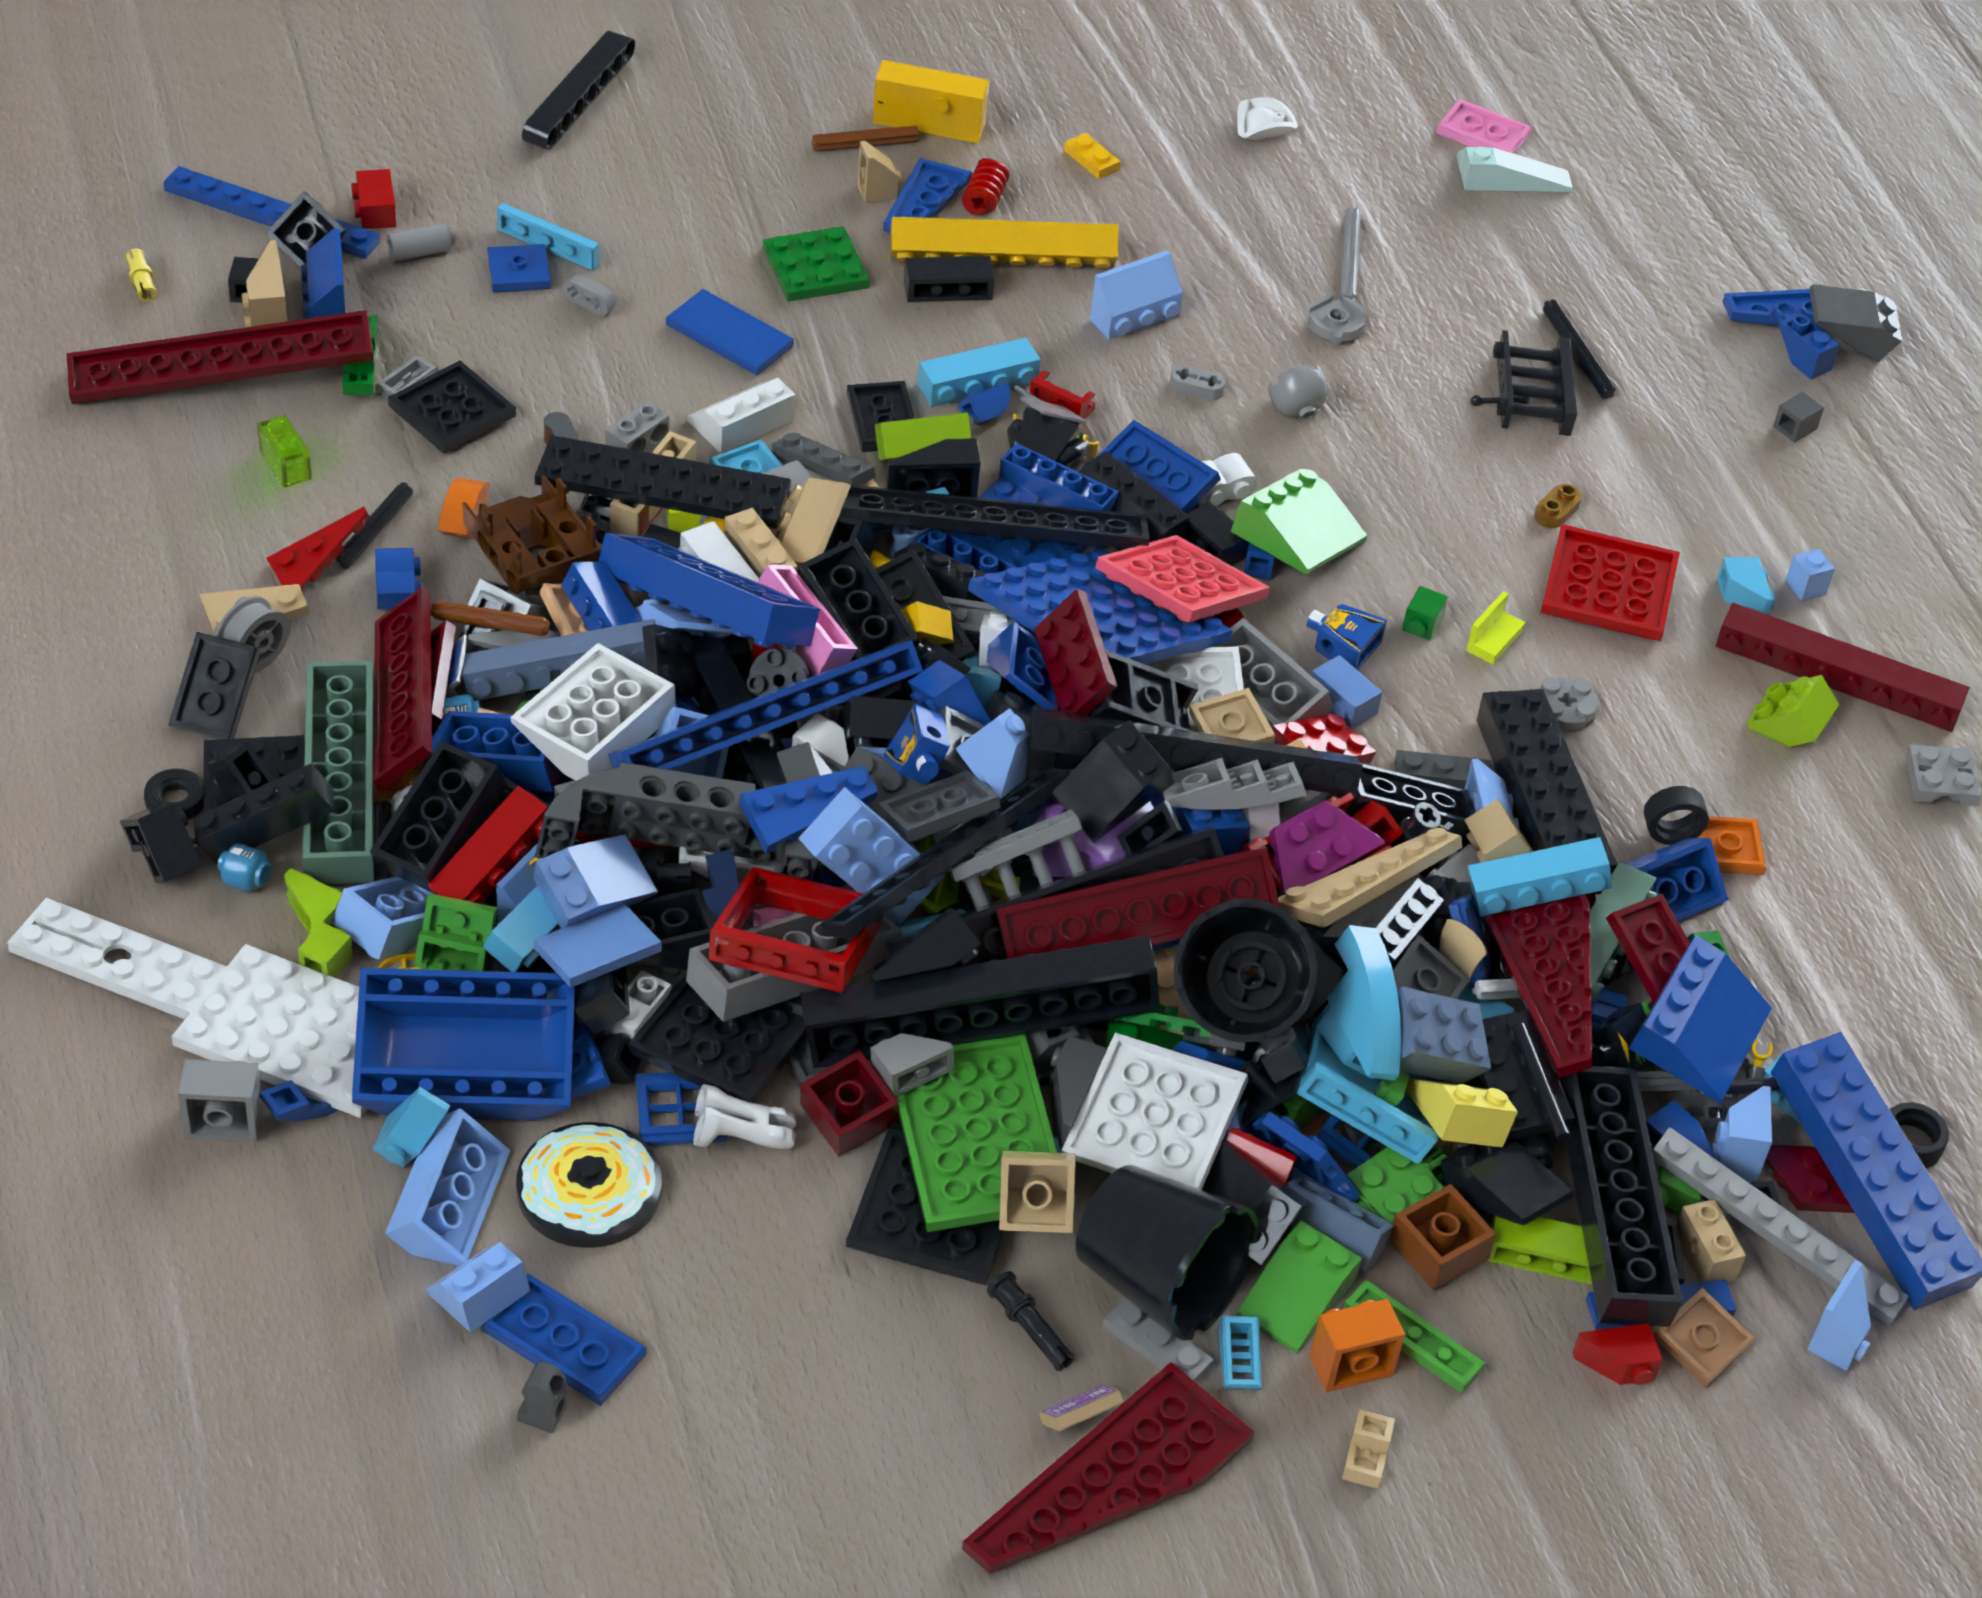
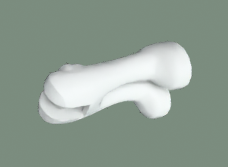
(764, 1124)

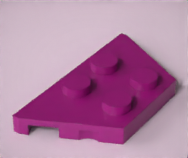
(1319, 845)

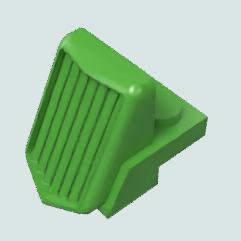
(454, 935)

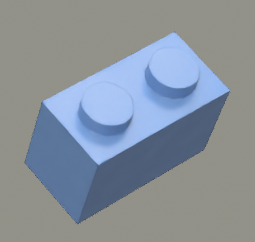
(1351, 692)

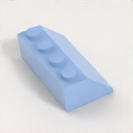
(448, 1191)

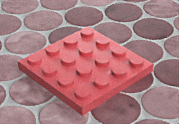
(1182, 578)

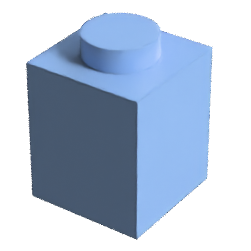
(1810, 574)

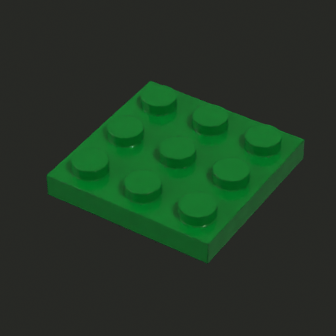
(815, 263)

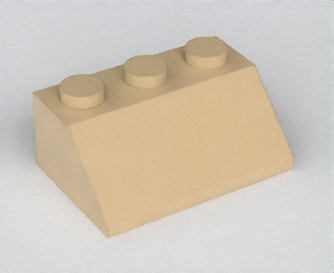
(811, 517)

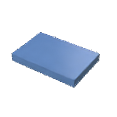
(597, 945)

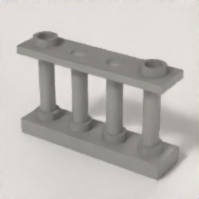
(1027, 842)

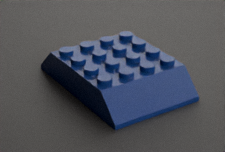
(468, 1037)

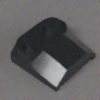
(302, 227)

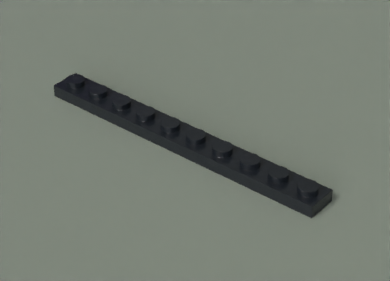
(941, 856)

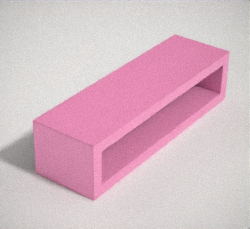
(829, 643)

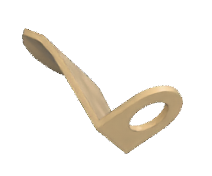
(1461, 947)

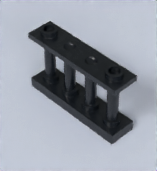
(1561, 375)

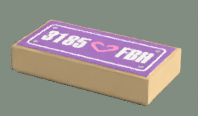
(1081, 1407)

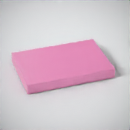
(1482, 127)

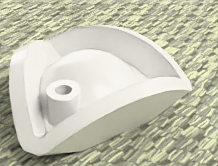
(1264, 118)

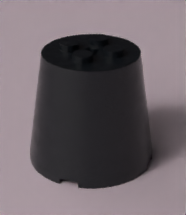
(1232, 941)
(1167, 1247)

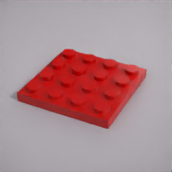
(1610, 582)

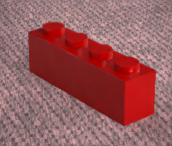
(492, 849)

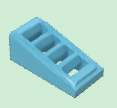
(1242, 1326)

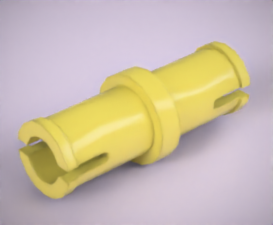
(141, 275)

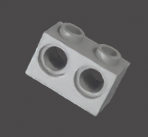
(639, 429)

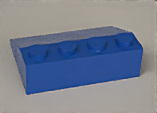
(1703, 1020)

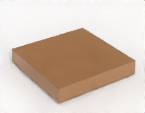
(1704, 1338)

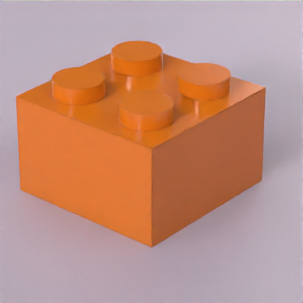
(1356, 1344)

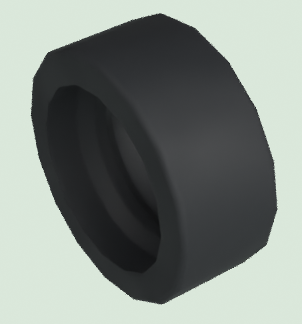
(1671, 800)
(1927, 1121)

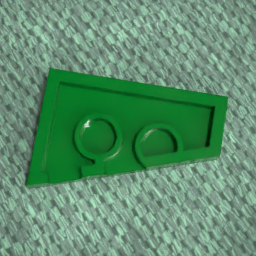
(1169, 1017)

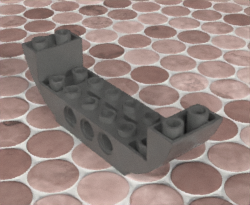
(665, 810)

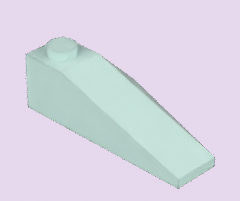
(1502, 171)

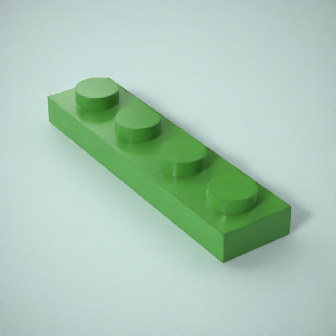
(1426, 1343)

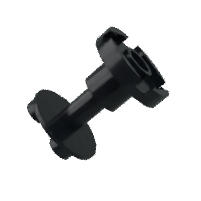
(776, 670)

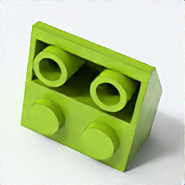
(1794, 711)

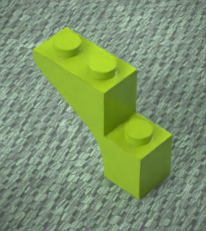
(314, 903)

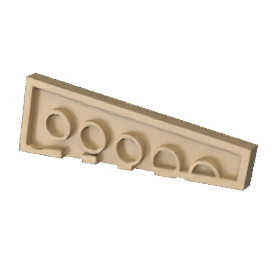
(1360, 883)

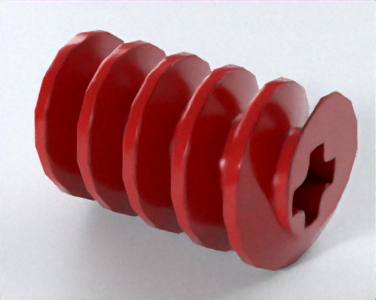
(985, 187)

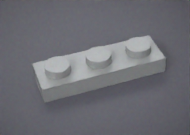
(1154, 1342)

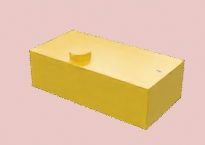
(931, 100)

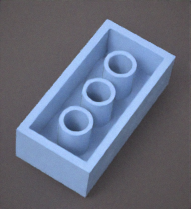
(862, 848)

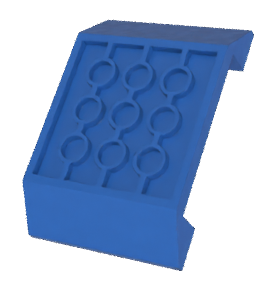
(1027, 479)

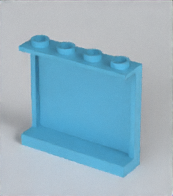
(1351, 1099)

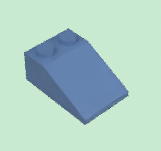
(592, 879)

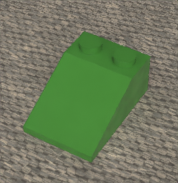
(1300, 1284)

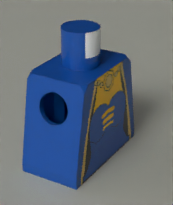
(1347, 633)
(919, 745)

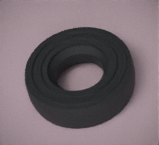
(176, 779)

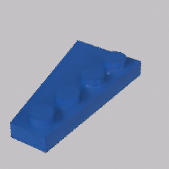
(928, 190)
(1768, 306)
(790, 808)

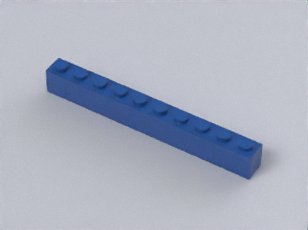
(772, 709)

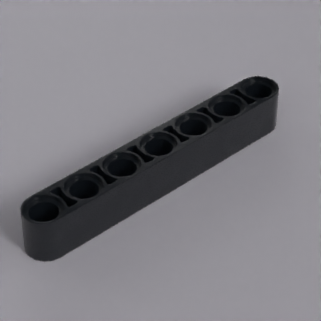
(578, 90)

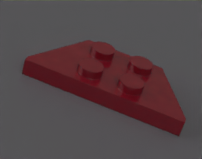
(1806, 1179)

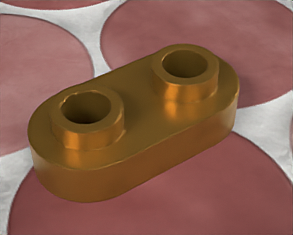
(1558, 506)

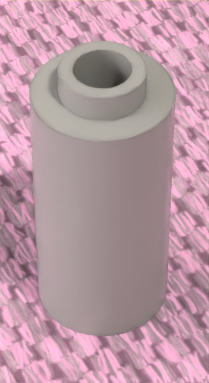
(420, 242)

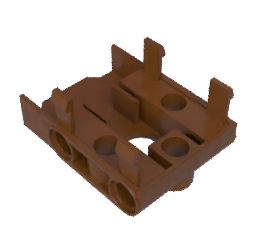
(523, 524)

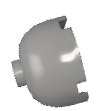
(1299, 391)

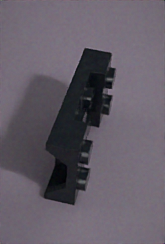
(1146, 695)

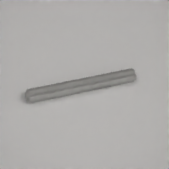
(1350, 254)

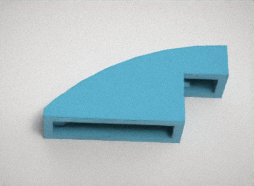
(1368, 1002)

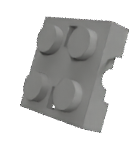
(1943, 774)

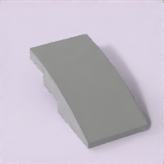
(1243, 786)

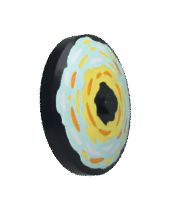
(589, 1184)

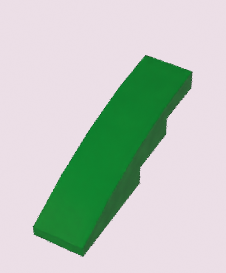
(360, 376)

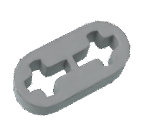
(590, 295)
(1197, 382)

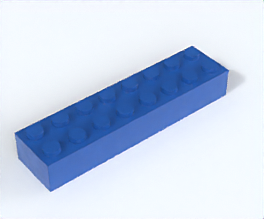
(709, 591)
(1878, 1170)

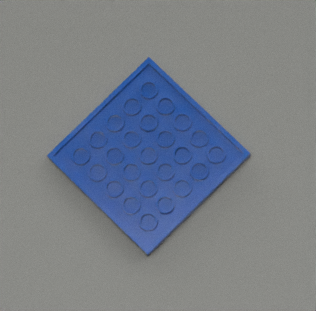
(1125, 620)

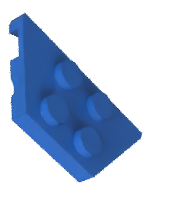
(1310, 1152)

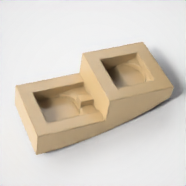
(1368, 1449)

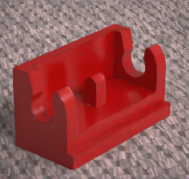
(1053, 394)

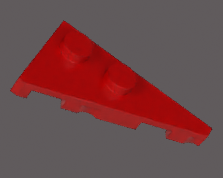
(309, 556)

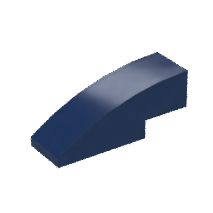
(724, 882)

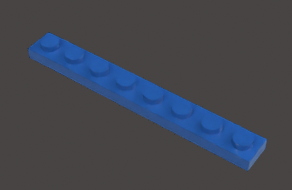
(256, 206)

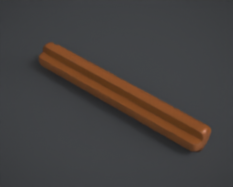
(873, 136)
(490, 618)

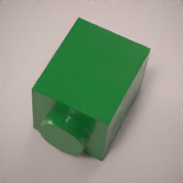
(1424, 613)

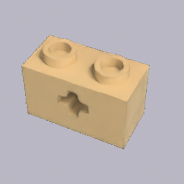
(1710, 1242)

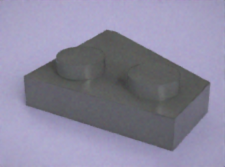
(1223, 1046)

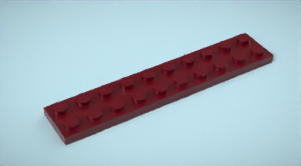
(219, 357)

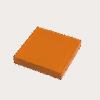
(1736, 844)

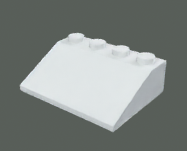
(594, 711)

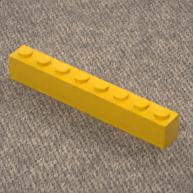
(1005, 241)

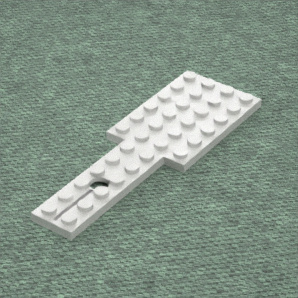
(251, 1011)

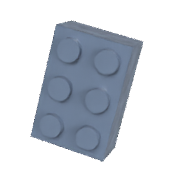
(1441, 1037)

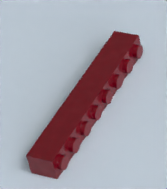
(1842, 666)

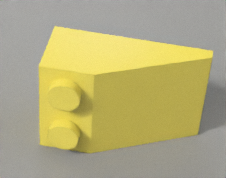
(1464, 1111)

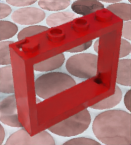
(781, 957)

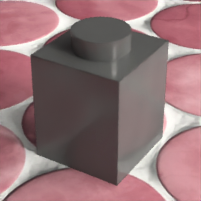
(1798, 417)

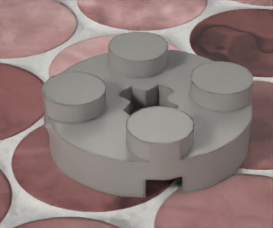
(1326, 322)
(1577, 693)

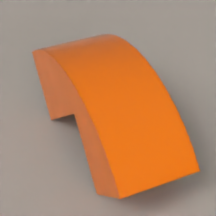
(461, 491)

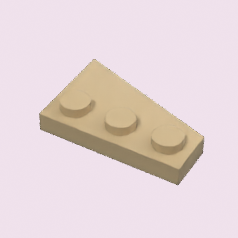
(283, 598)

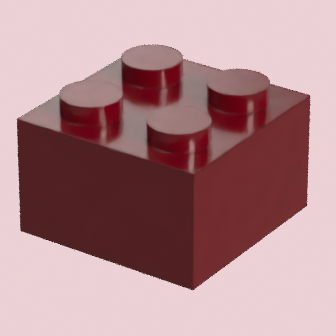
(849, 1103)

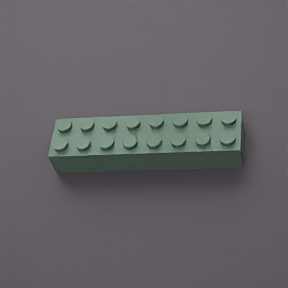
(341, 749)

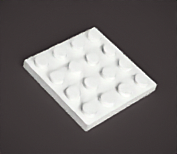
(1155, 1112)

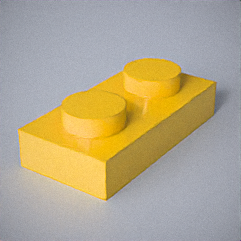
(1092, 155)

